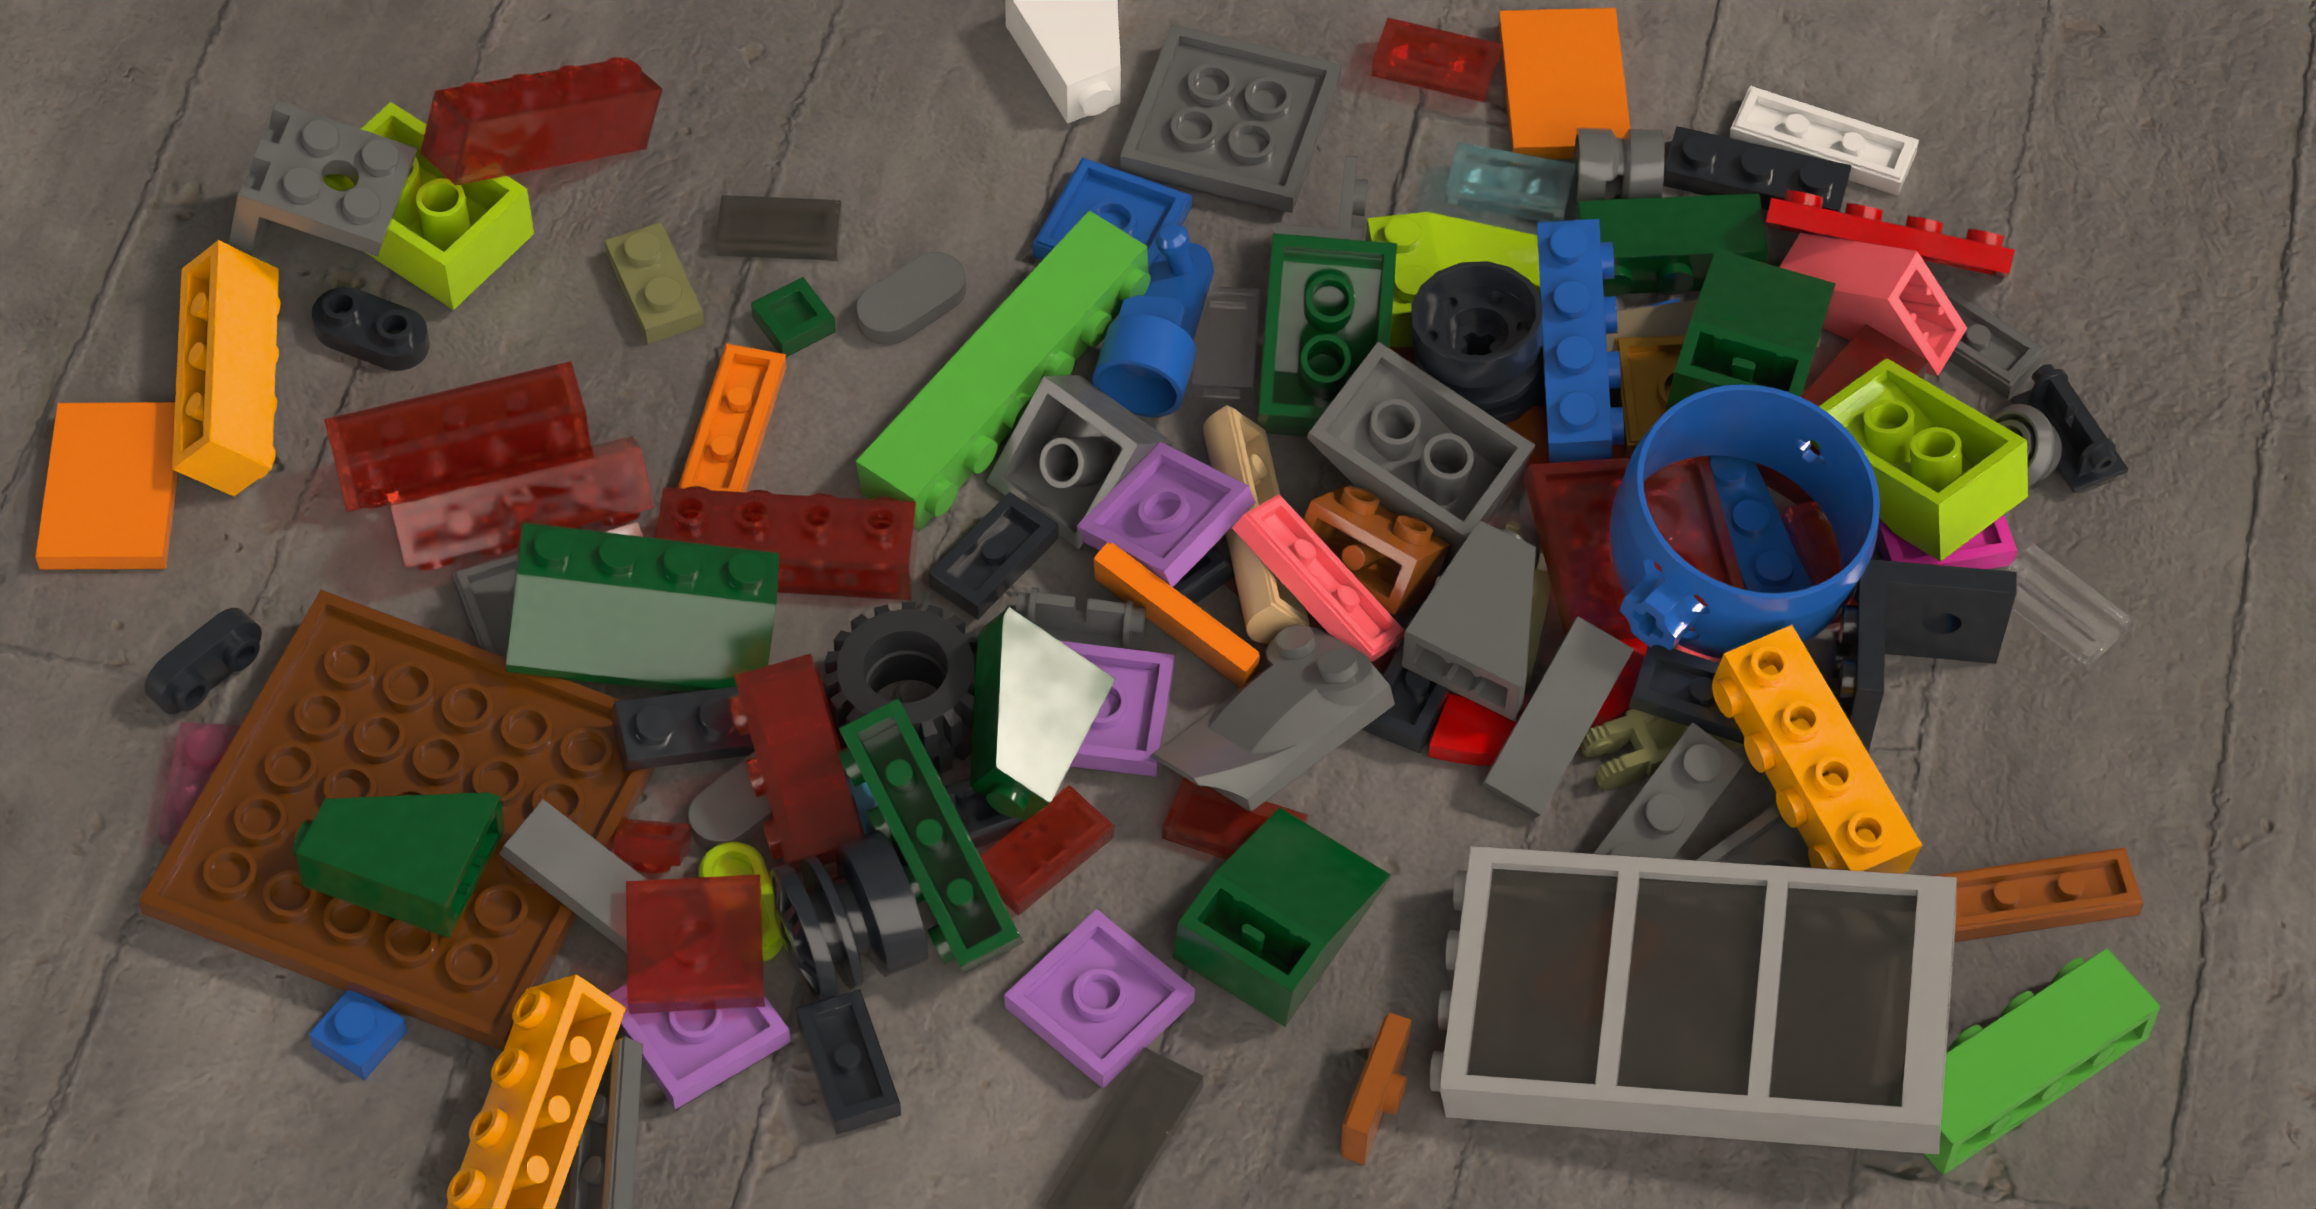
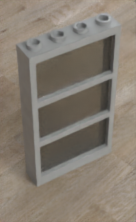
(1698, 999)

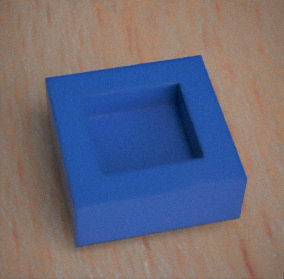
(358, 1033)

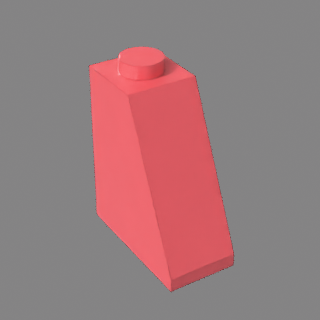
(1882, 289)

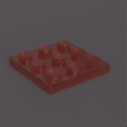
(1573, 525)

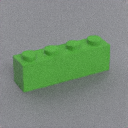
(2039, 1052)

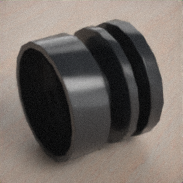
(1481, 336)
(842, 917)

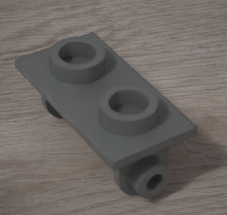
(1085, 621)

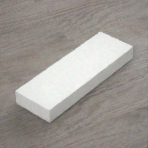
(1876, 154)

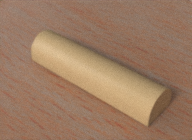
(1243, 452)

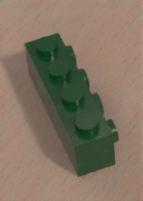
(931, 836)

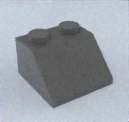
(1071, 451)

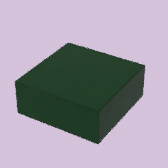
(793, 317)

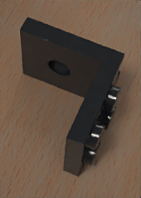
(1915, 614)

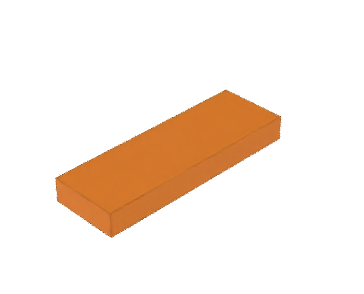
(734, 419)
(1176, 615)

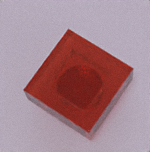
(652, 844)

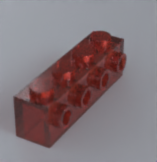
(540, 120)
(456, 433)
(489, 506)
(822, 540)

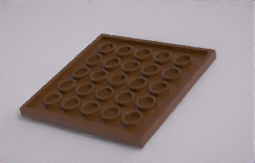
(394, 712)

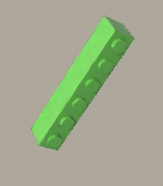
(992, 378)

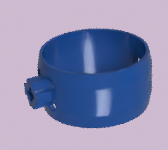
(1769, 430)

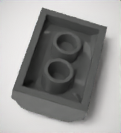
(1282, 718)

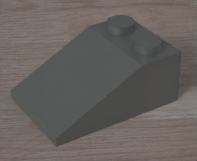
(1421, 447)

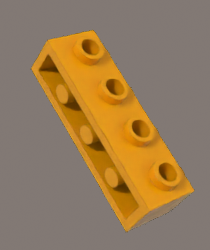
(226, 369)
(1813, 757)
(538, 1098)

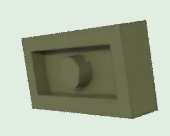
(654, 283)

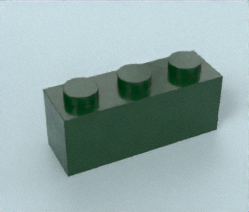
(1672, 240)

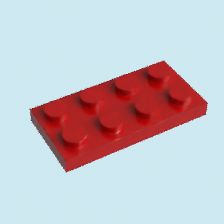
(1978, 252)

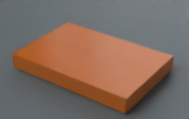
(1560, 77)
(109, 487)

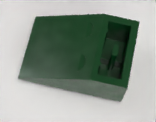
(1751, 328)
(1277, 915)

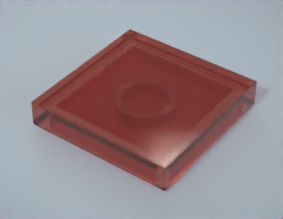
(694, 944)

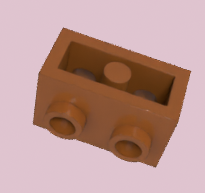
(1385, 551)

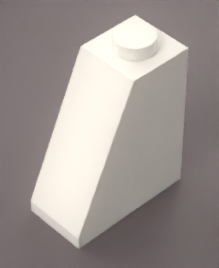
(1071, 51)

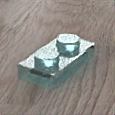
(1509, 183)

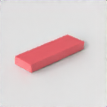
(1318, 578)

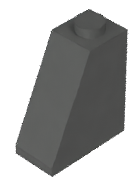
(1478, 622)

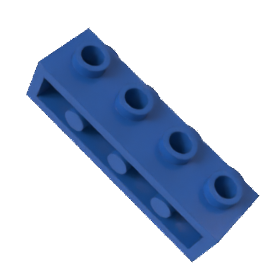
(1575, 341)

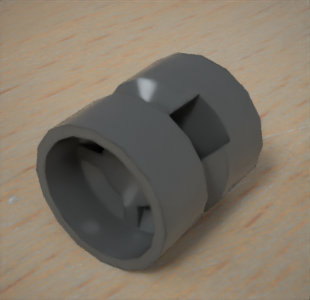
(1618, 166)

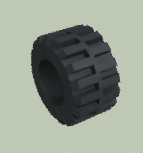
(908, 647)

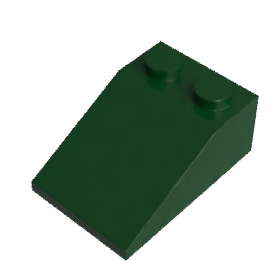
(1321, 321)

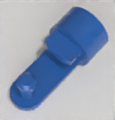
(1151, 343)

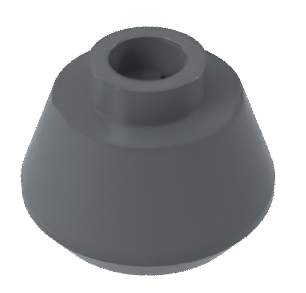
(2042, 439)

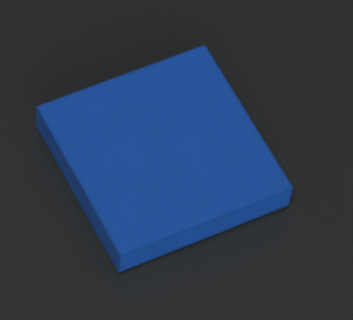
(1118, 197)

